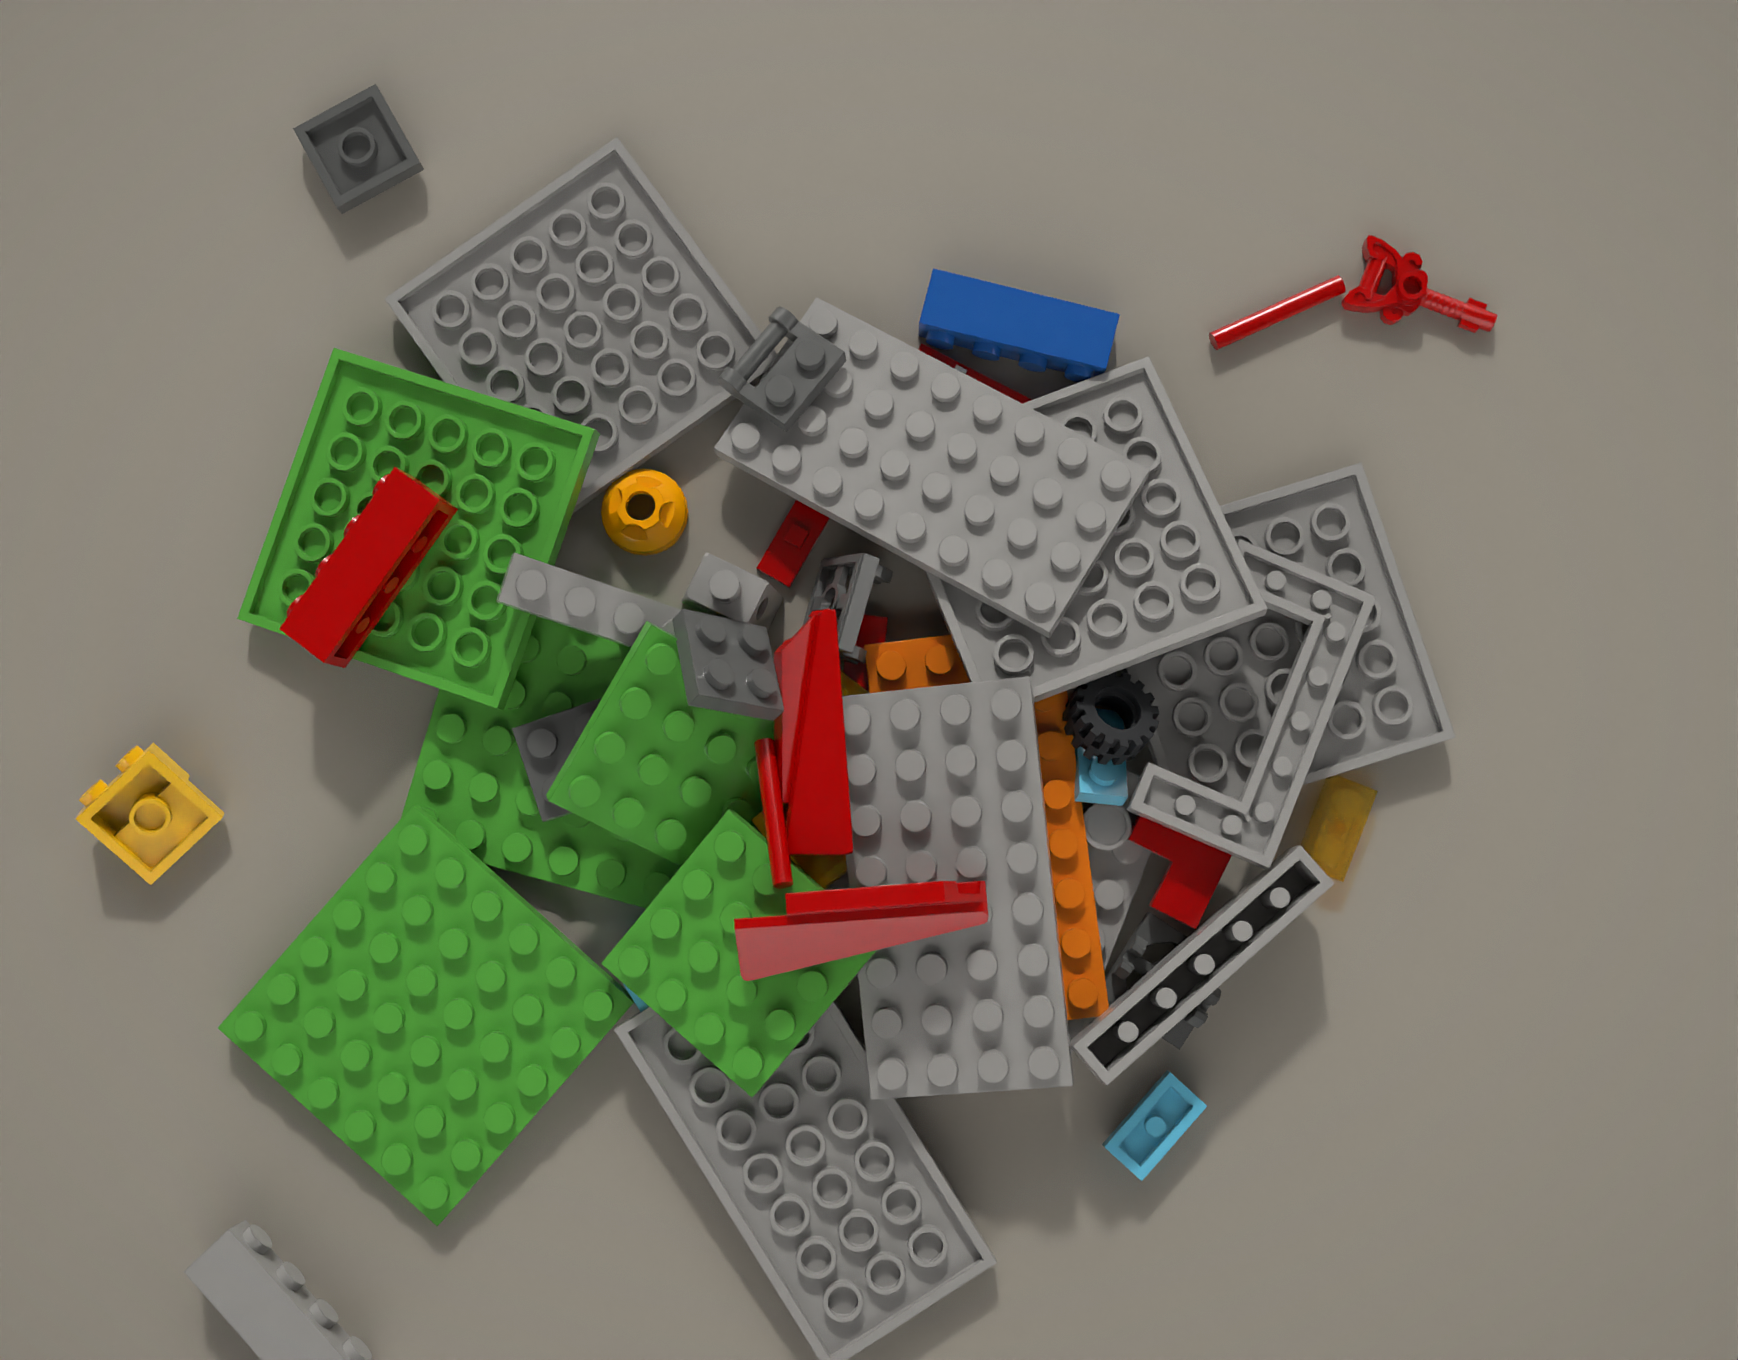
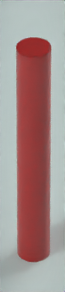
(1277, 312)
(773, 813)

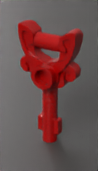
(1408, 290)

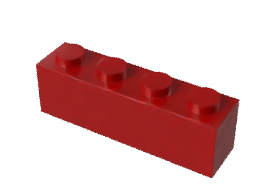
(367, 568)

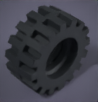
(1096, 735)

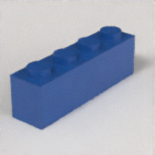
(1017, 326)

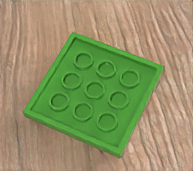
(657, 764)
(687, 960)

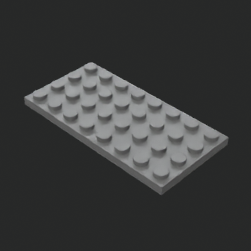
(944, 472)
(956, 793)
(819, 1181)

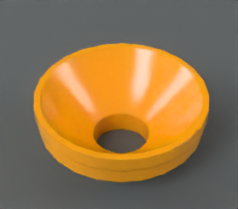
(661, 528)

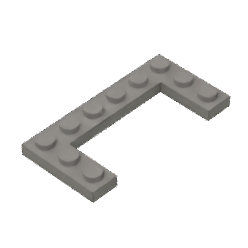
(1257, 822)

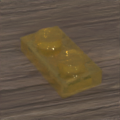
(1337, 824)

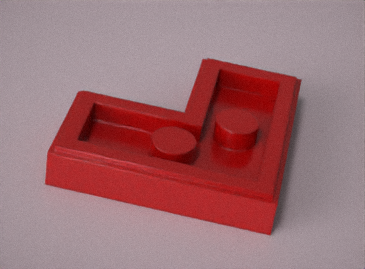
(1190, 874)

